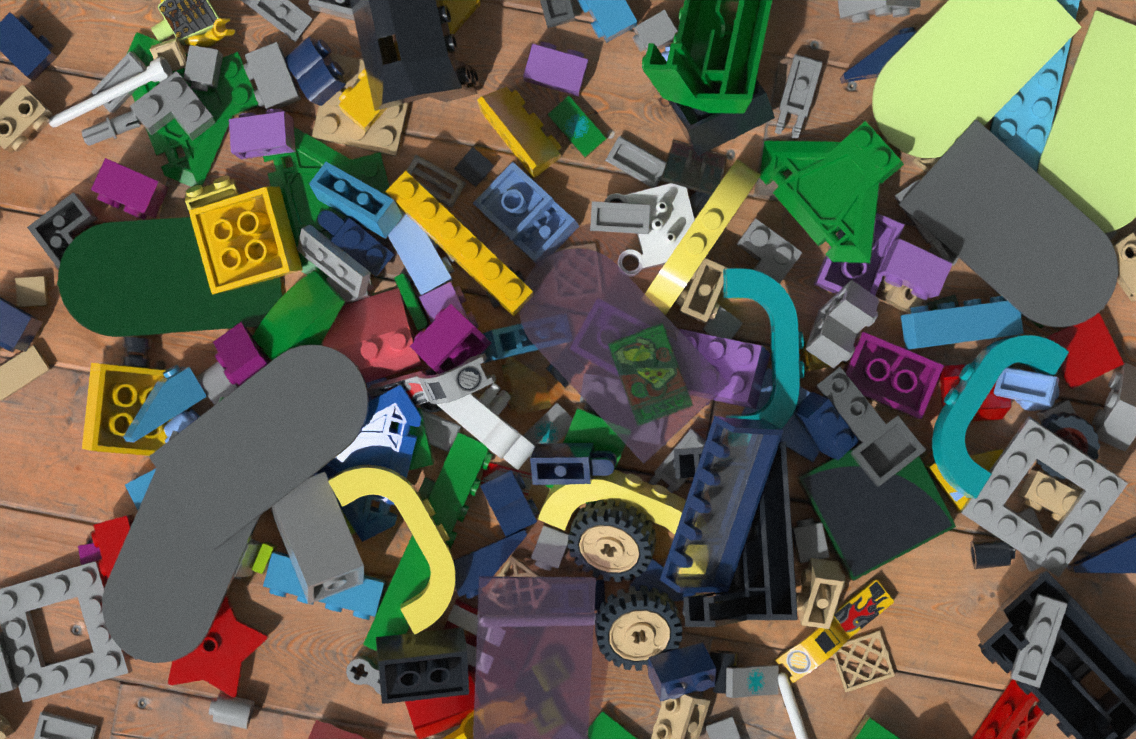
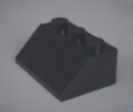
(711, 130)
(422, 665)

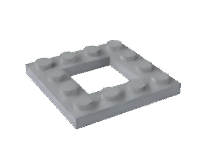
(1058, 549)
(32, 675)

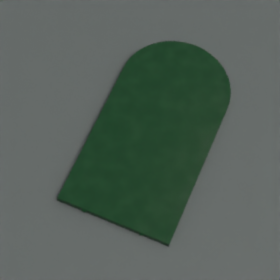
(152, 282)

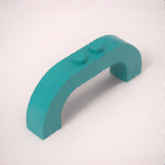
(785, 341)
(965, 400)

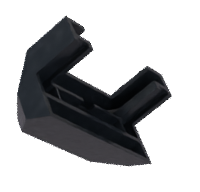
(425, 50)
(765, 572)
(1076, 652)

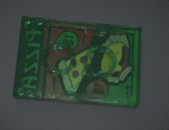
(650, 374)

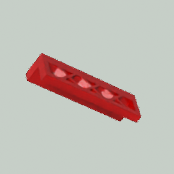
(1010, 714)

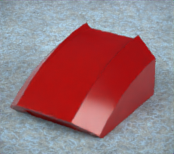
(992, 408)
(440, 714)

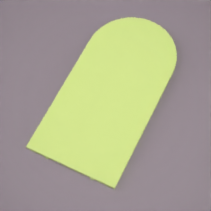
(964, 69)
(1094, 131)

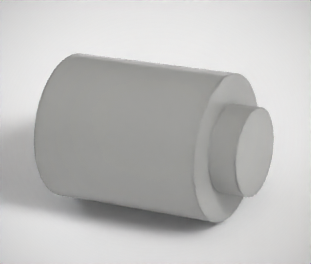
(232, 710)

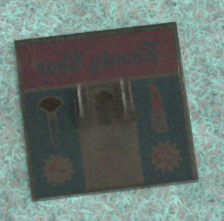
(691, 171)

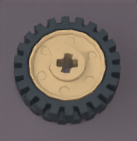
(612, 540)
(637, 626)

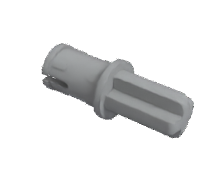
(110, 128)

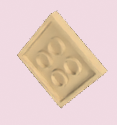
(338, 128)

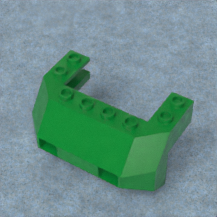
(712, 55)

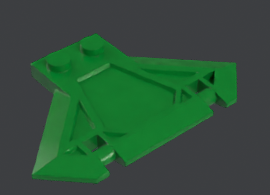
(231, 98)
(833, 188)
(297, 194)

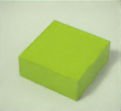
(263, 558)

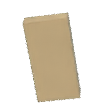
(21, 371)

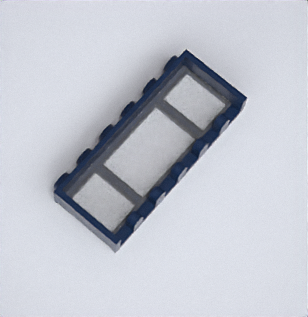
(721, 505)

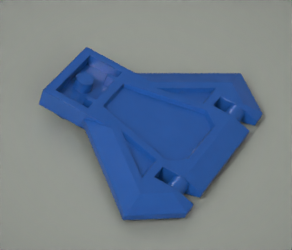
(383, 447)

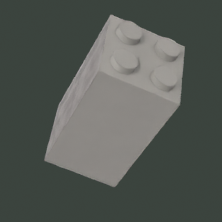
(318, 539)

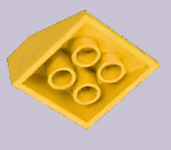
(520, 130)
(245, 239)
(112, 405)

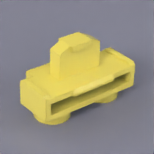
(220, 190)

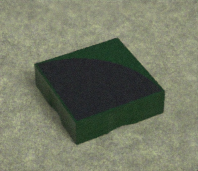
(872, 522)

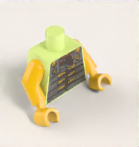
(192, 22)

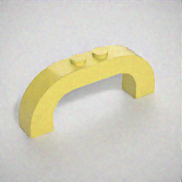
(702, 235)
(378, 480)
(653, 500)

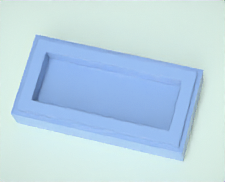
(1027, 386)

